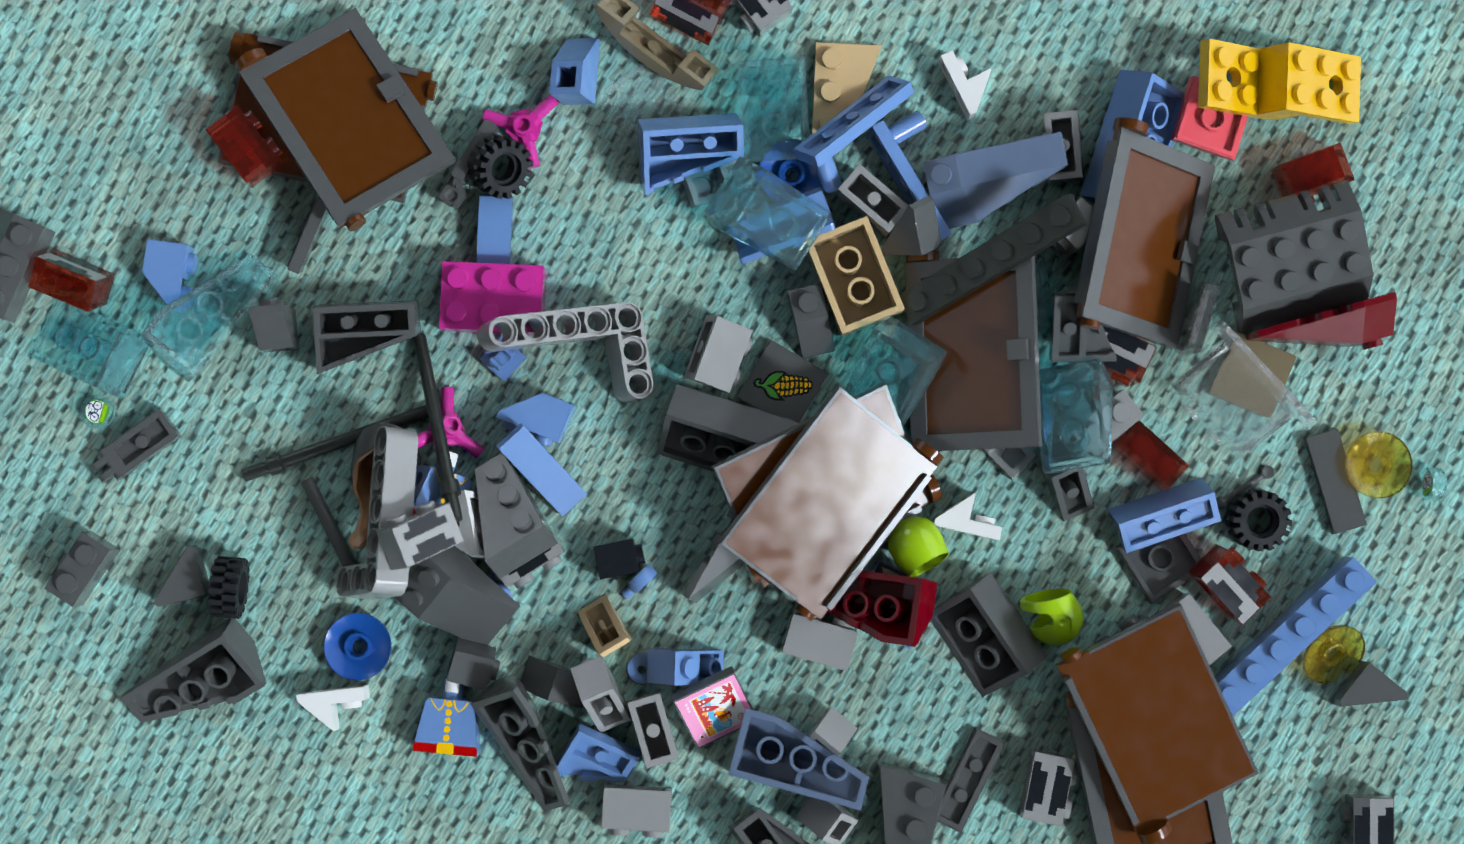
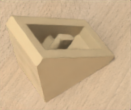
(604, 626)

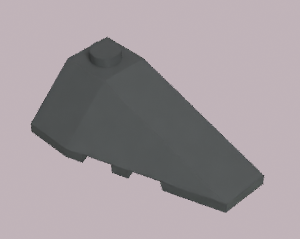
(713, 569)
(209, 671)
(517, 729)

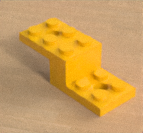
(1279, 81)

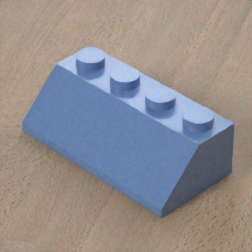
(1137, 97)

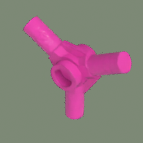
(524, 125)
(453, 427)

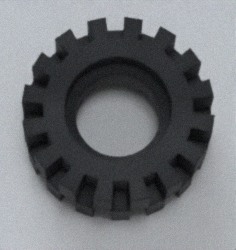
(515, 172)
(1276, 528)
(228, 587)

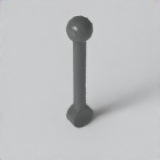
(1266, 472)

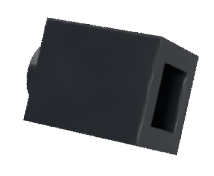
(619, 558)

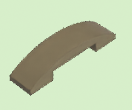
(651, 48)

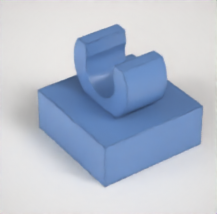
(503, 362)

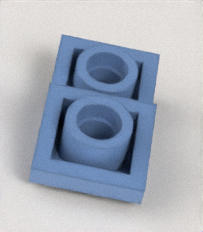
(494, 230)

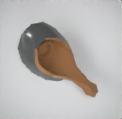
(361, 479)

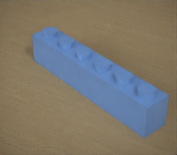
(1293, 632)

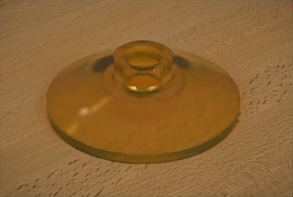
(1394, 461)
(1334, 653)

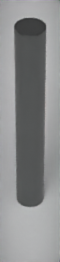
(328, 522)

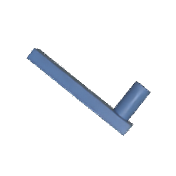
(848, 125)
(885, 142)

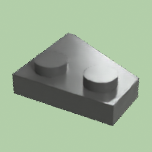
(1069, 340)

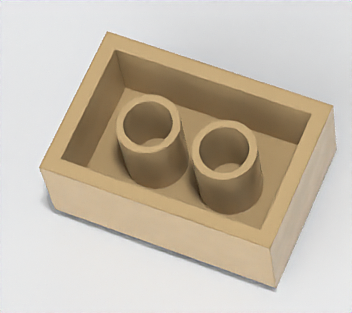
(854, 277)

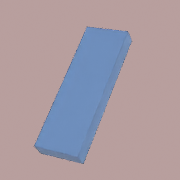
(541, 469)

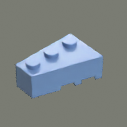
(686, 145)

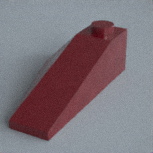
(1344, 327)
(888, 606)

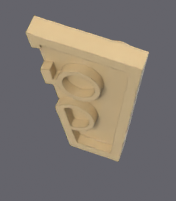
(840, 78)

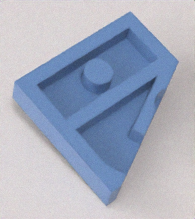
(596, 756)

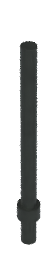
(277, 463)
(449, 486)

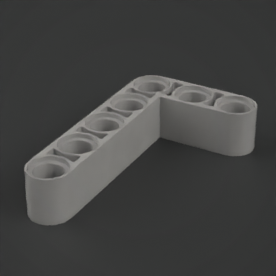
(578, 330)
(390, 496)

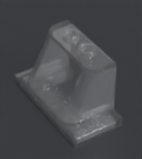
(1237, 394)

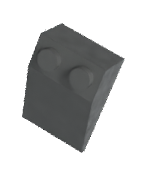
(458, 597)

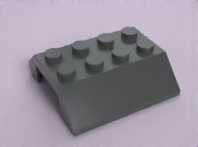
(1297, 257)

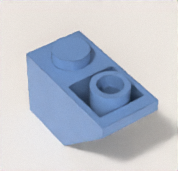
(575, 72)
(167, 266)
(541, 415)
(682, 666)

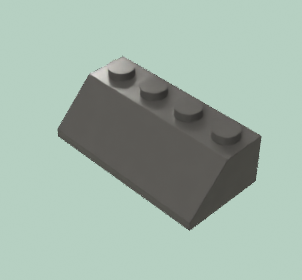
(711, 428)

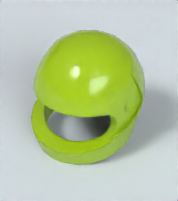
(917, 546)
(1061, 608)

